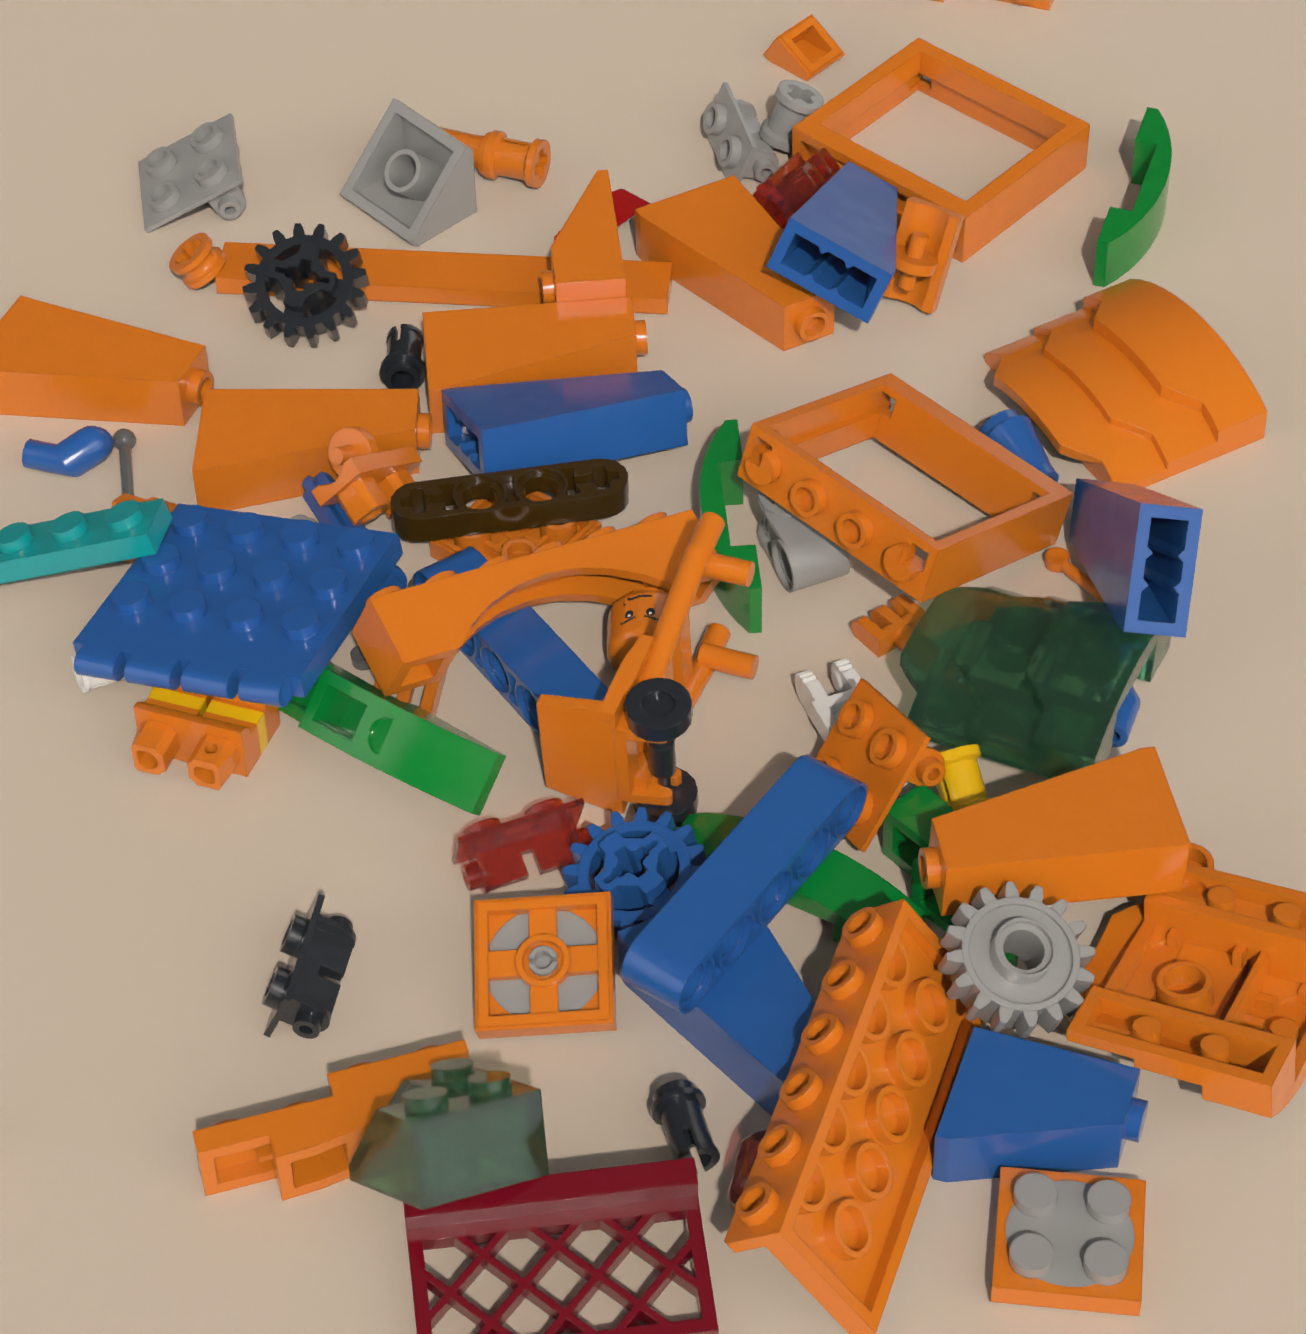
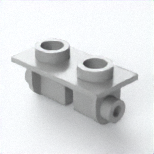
(736, 139)

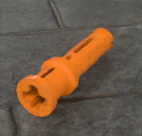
(500, 156)

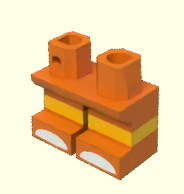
(203, 730)

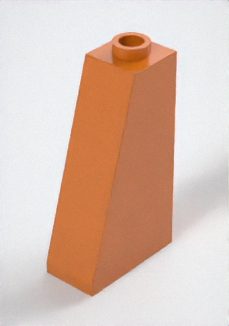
(721, 253)
(529, 344)
(96, 368)
(266, 441)
(1074, 835)

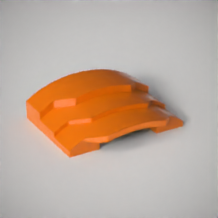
(1132, 385)
(1206, 989)

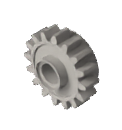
(1036, 934)

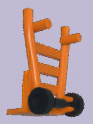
(626, 743)

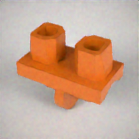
(924, 253)
(365, 475)

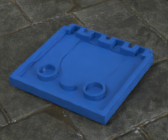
(236, 605)

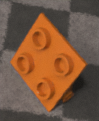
(881, 750)

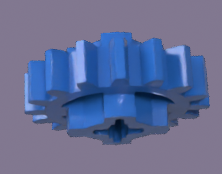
(637, 864)

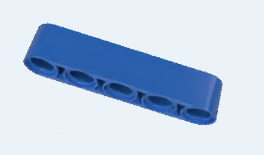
(520, 651)
(743, 884)

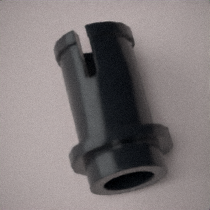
(403, 363)
(680, 1112)

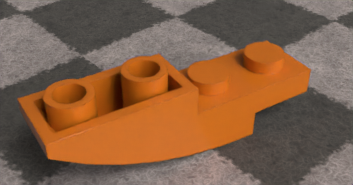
(308, 1141)

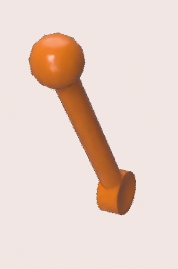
(1058, 560)

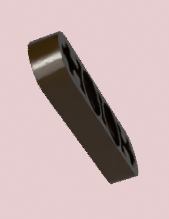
(511, 506)

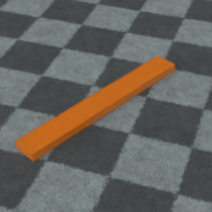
(458, 277)

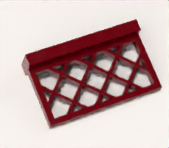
(567, 1206)

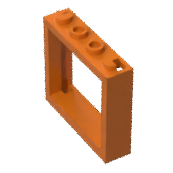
(1054, 135)
(785, 467)

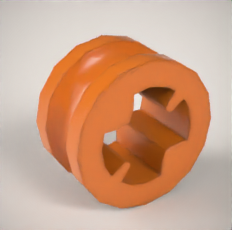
(197, 261)

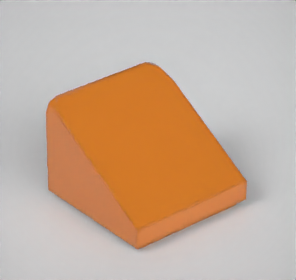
(804, 49)

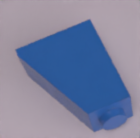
(1035, 1110)

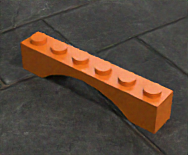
(419, 629)

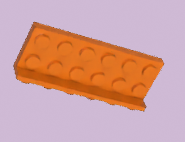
(858, 1117)

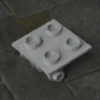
(191, 173)

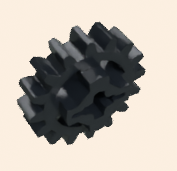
(319, 305)

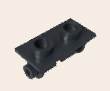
(296, 992)

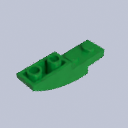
(398, 739)

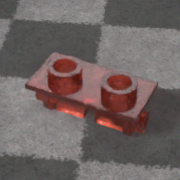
(498, 847)

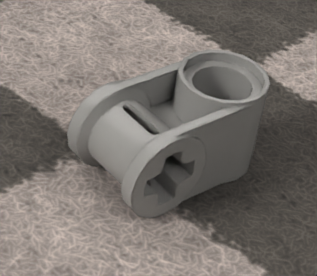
(797, 550)

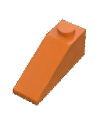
(587, 250)

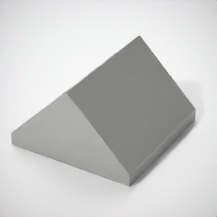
(413, 176)

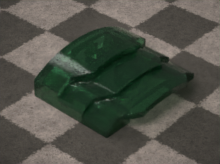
(1024, 676)

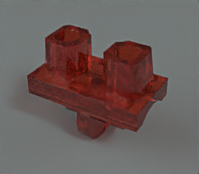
(795, 184)

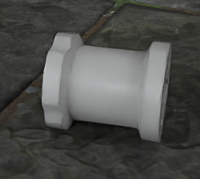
(794, 104)

